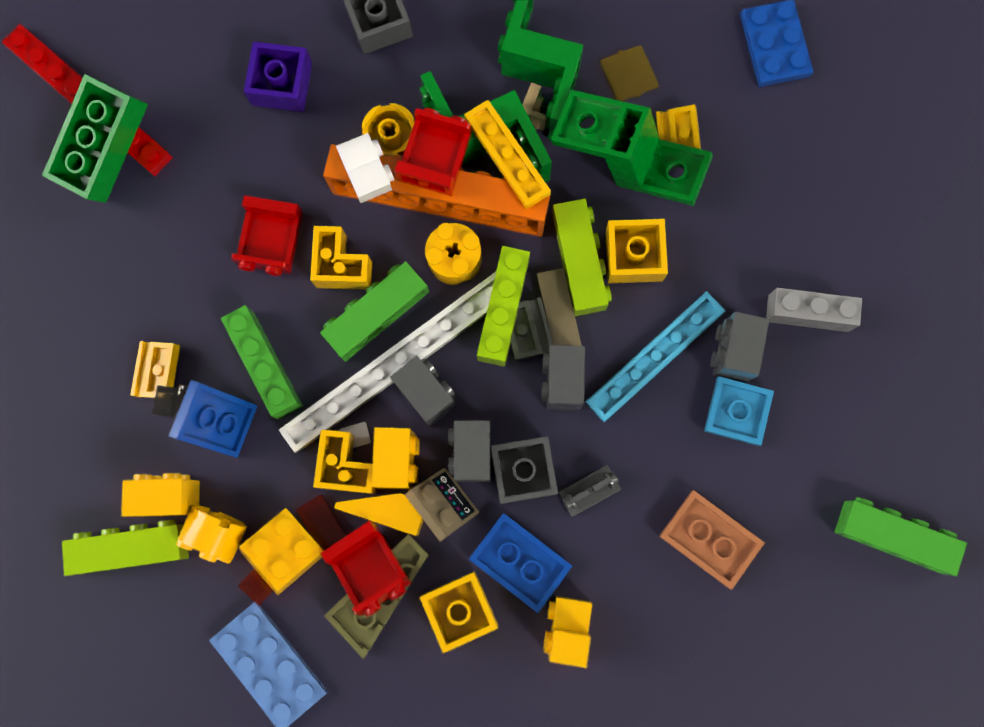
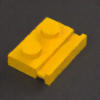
(679, 126)
(154, 367)

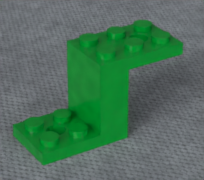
(539, 59)
(510, 111)
(631, 146)

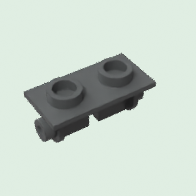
(589, 490)

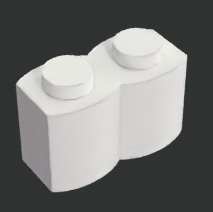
(365, 168)

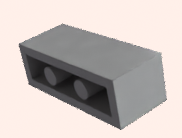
(814, 309)

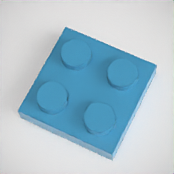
(738, 411)

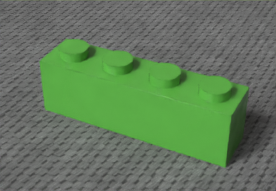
(374, 311)
(261, 362)
(900, 537)

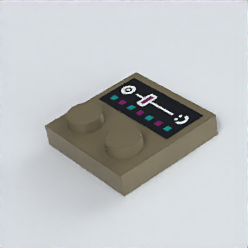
(442, 504)

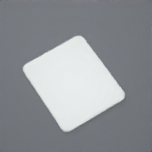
(361, 433)

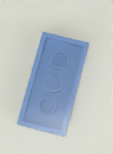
(268, 666)

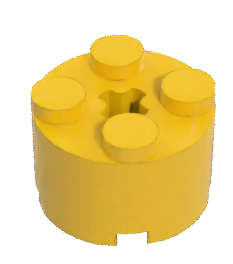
(391, 121)
(446, 240)
(212, 534)

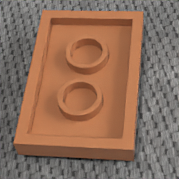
(711, 539)

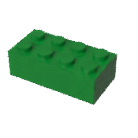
(94, 139)

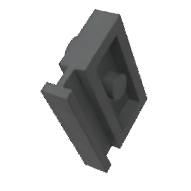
(531, 331)

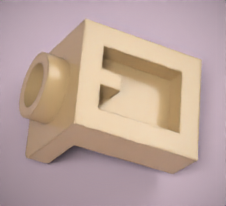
(533, 104)

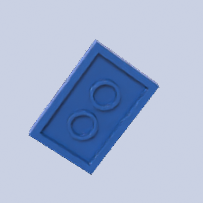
(776, 43)
(213, 419)
(520, 562)

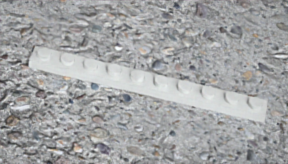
(376, 375)

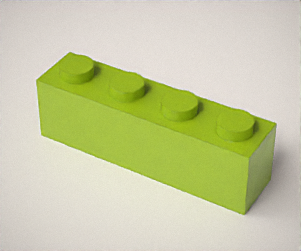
(580, 257)
(503, 306)
(122, 549)

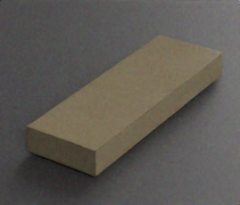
(558, 308)

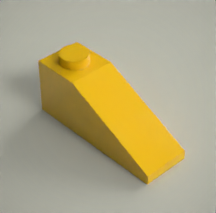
(387, 510)

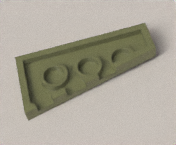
(362, 630)

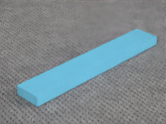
(655, 356)

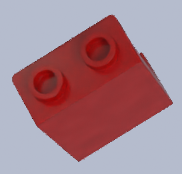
(434, 151)
(268, 236)
(367, 569)

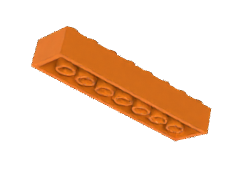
(474, 199)

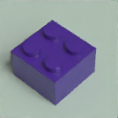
(278, 76)

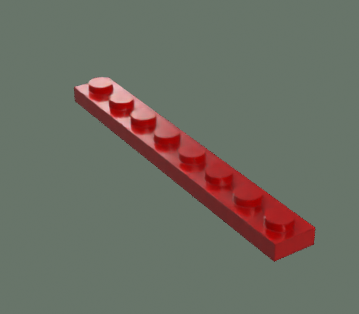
(67, 82)

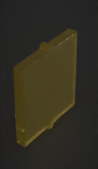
(629, 73)

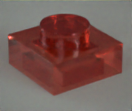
(255, 588)

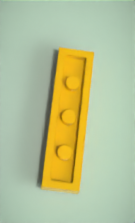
(507, 154)

